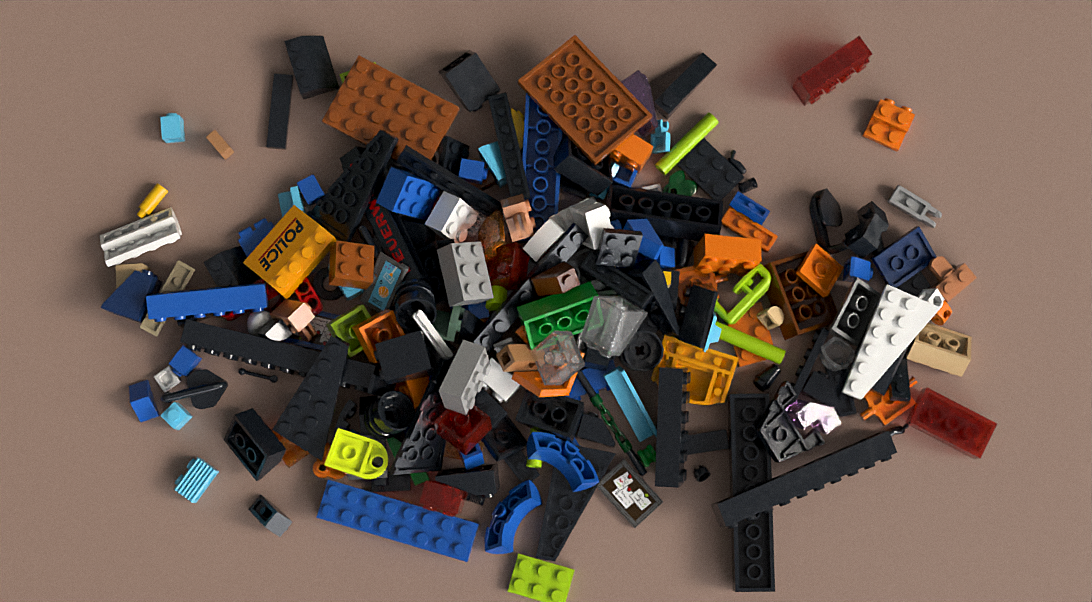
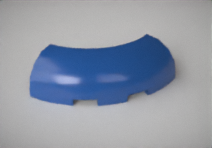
(564, 457)
(508, 515)

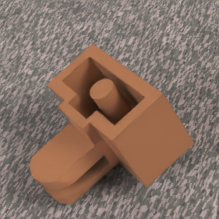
(517, 217)
(950, 279)
(297, 318)

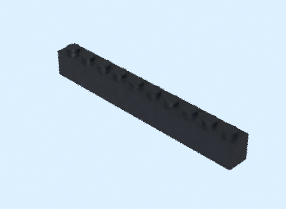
(803, 479)

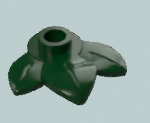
(680, 185)

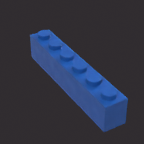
(207, 300)

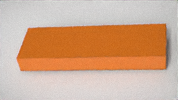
(747, 228)

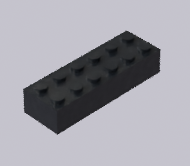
(667, 212)
(671, 426)

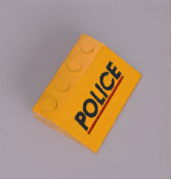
(290, 251)

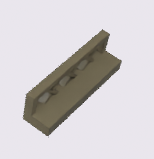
(176, 281)

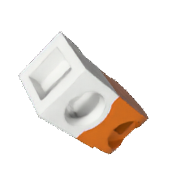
(934, 297)

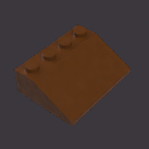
(801, 305)

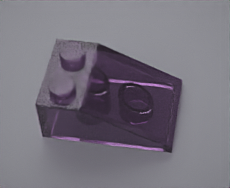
(640, 88)

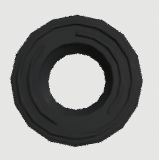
(319, 288)

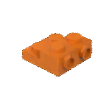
(889, 124)

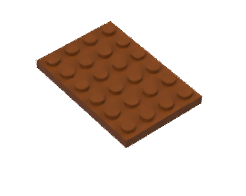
(584, 99)
(381, 100)

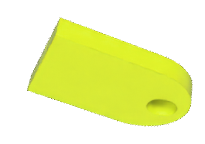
(355, 455)

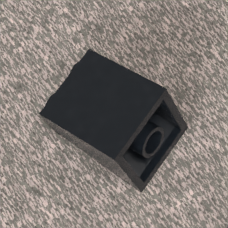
(469, 80)
(405, 358)

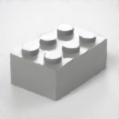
(465, 273)
(465, 377)

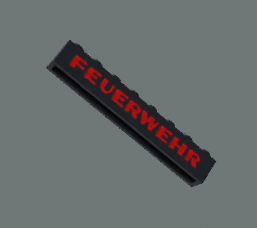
(389, 228)

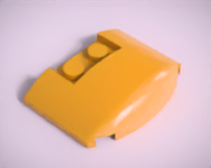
(709, 370)

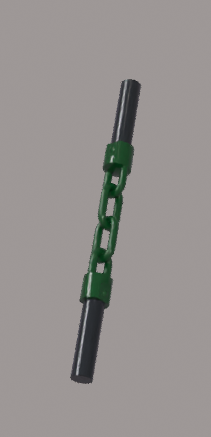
(625, 444)

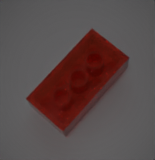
(831, 71)
(951, 423)

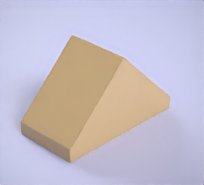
(125, 270)

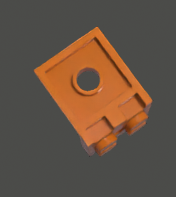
(533, 382)

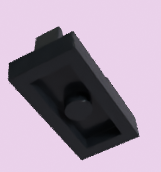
(392, 483)

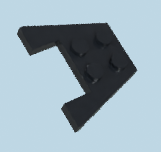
(779, 431)

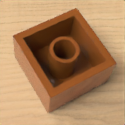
(351, 265)

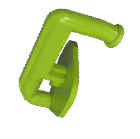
(751, 297)

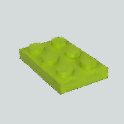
(540, 579)

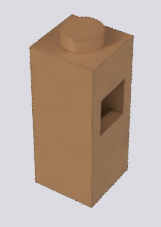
(516, 358)

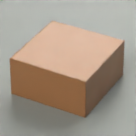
(219, 144)

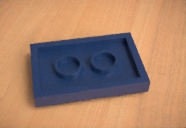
(904, 257)

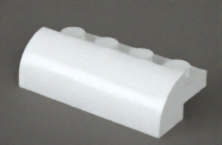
(140, 237)

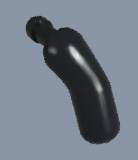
(738, 165)
(898, 430)

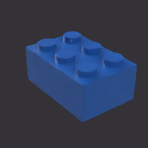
(408, 194)

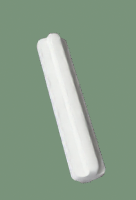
(431, 333)

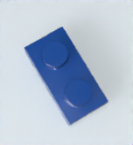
(749, 208)

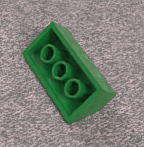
(556, 313)

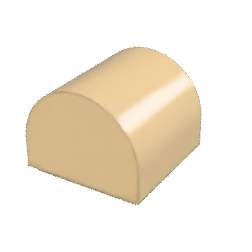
(771, 317)

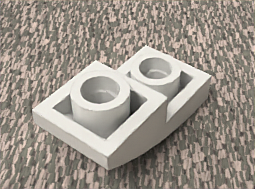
(543, 239)

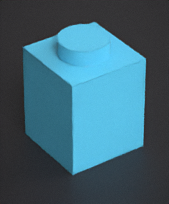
(172, 128)
(176, 415)

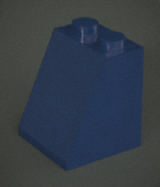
(130, 296)

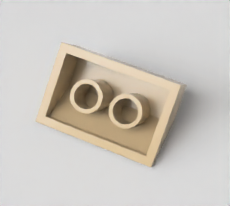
(941, 349)

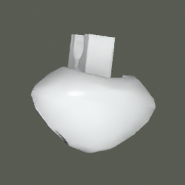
(257, 321)

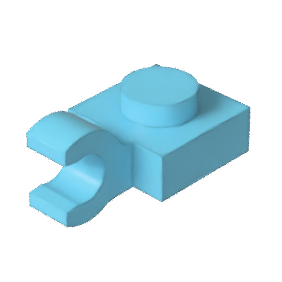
(661, 139)

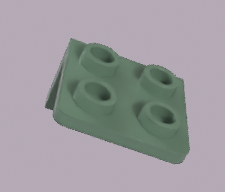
(448, 323)

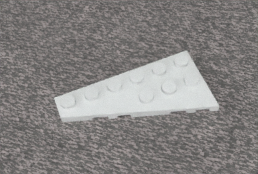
(891, 329)

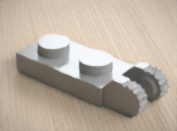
(913, 205)

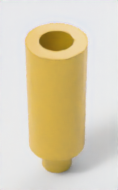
(152, 200)

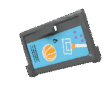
(381, 292)

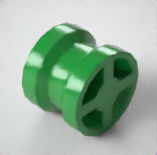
(647, 455)

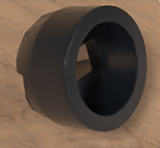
(701, 473)

